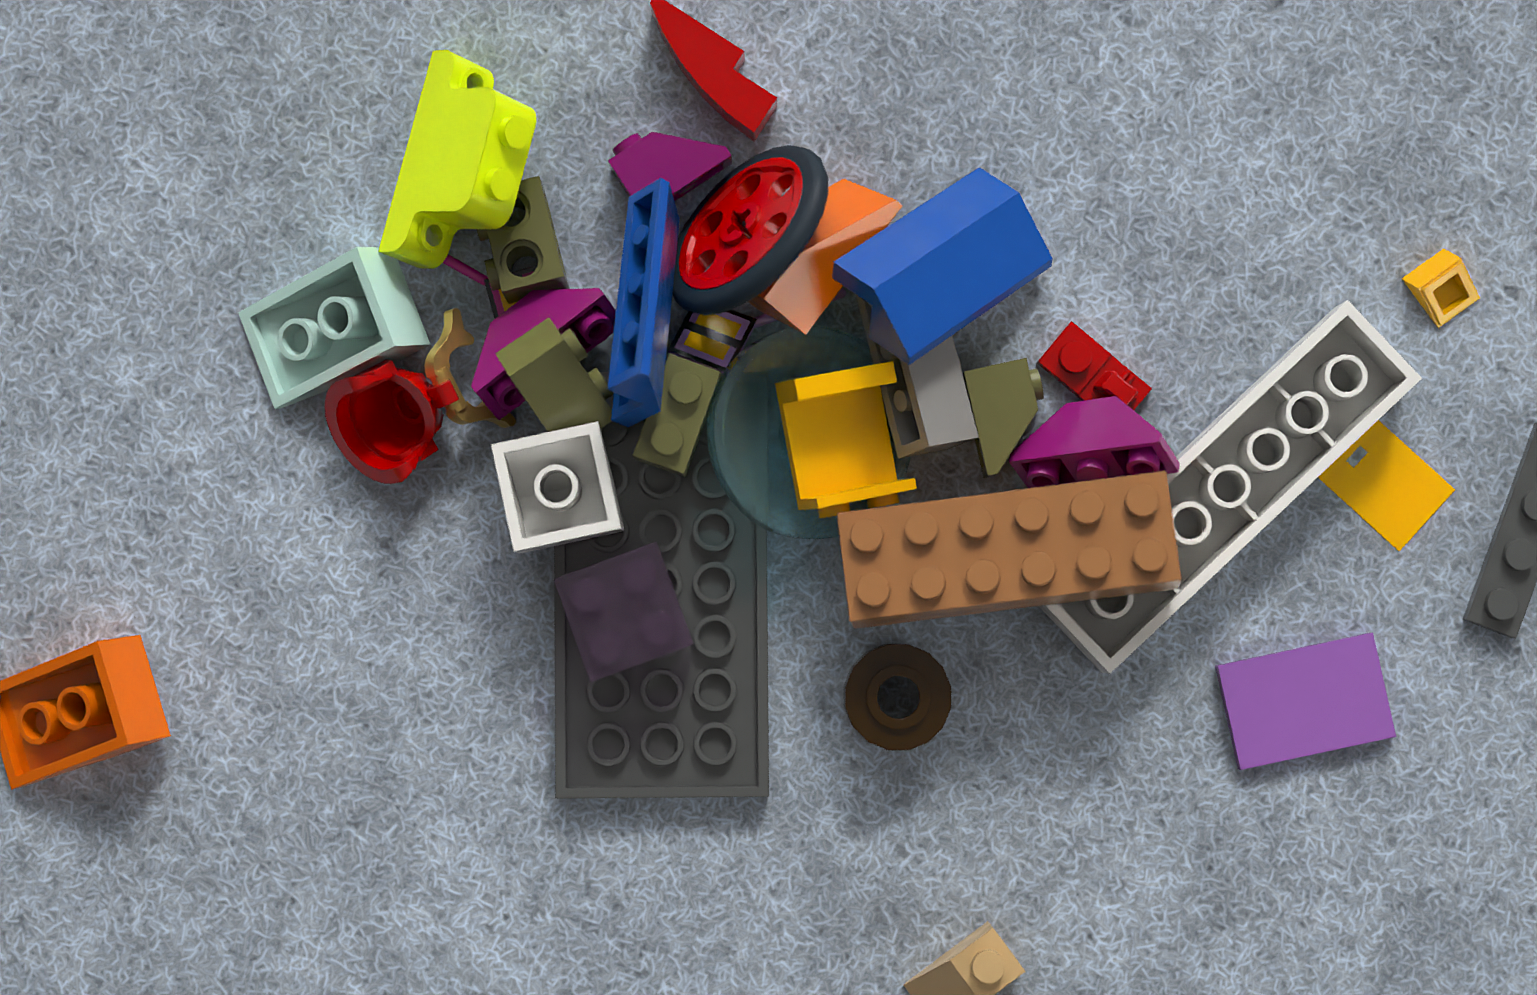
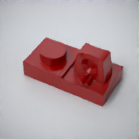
(1090, 369)

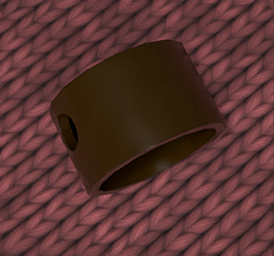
(862, 689)

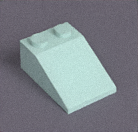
(333, 325)

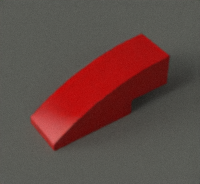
(713, 69)

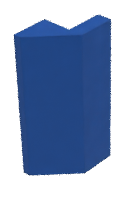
(944, 264)
(644, 304)

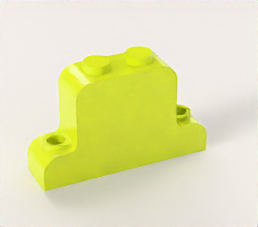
(458, 162)

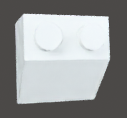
(557, 488)

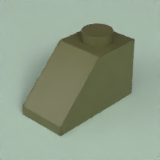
(1002, 407)

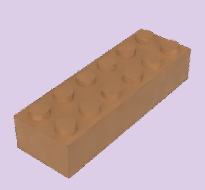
(1009, 550)

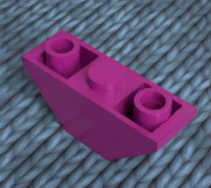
(581, 310)
(1092, 443)

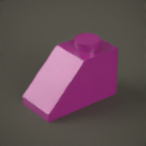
(669, 157)

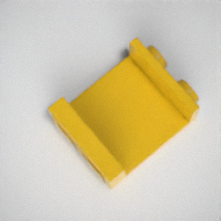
(840, 439)

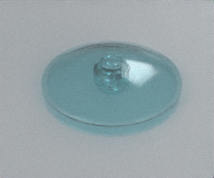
(748, 431)

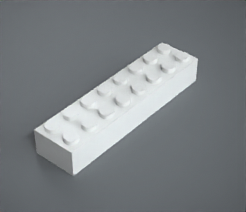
(1252, 468)

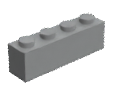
(928, 402)

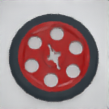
(764, 212)

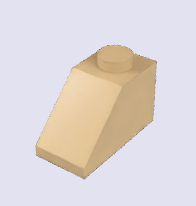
(972, 967)

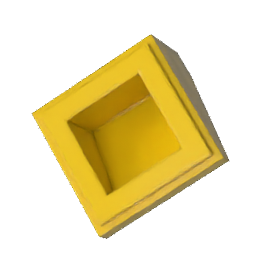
(1439, 283)

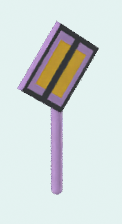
(718, 337)

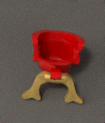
(390, 414)

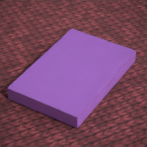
(1305, 701)

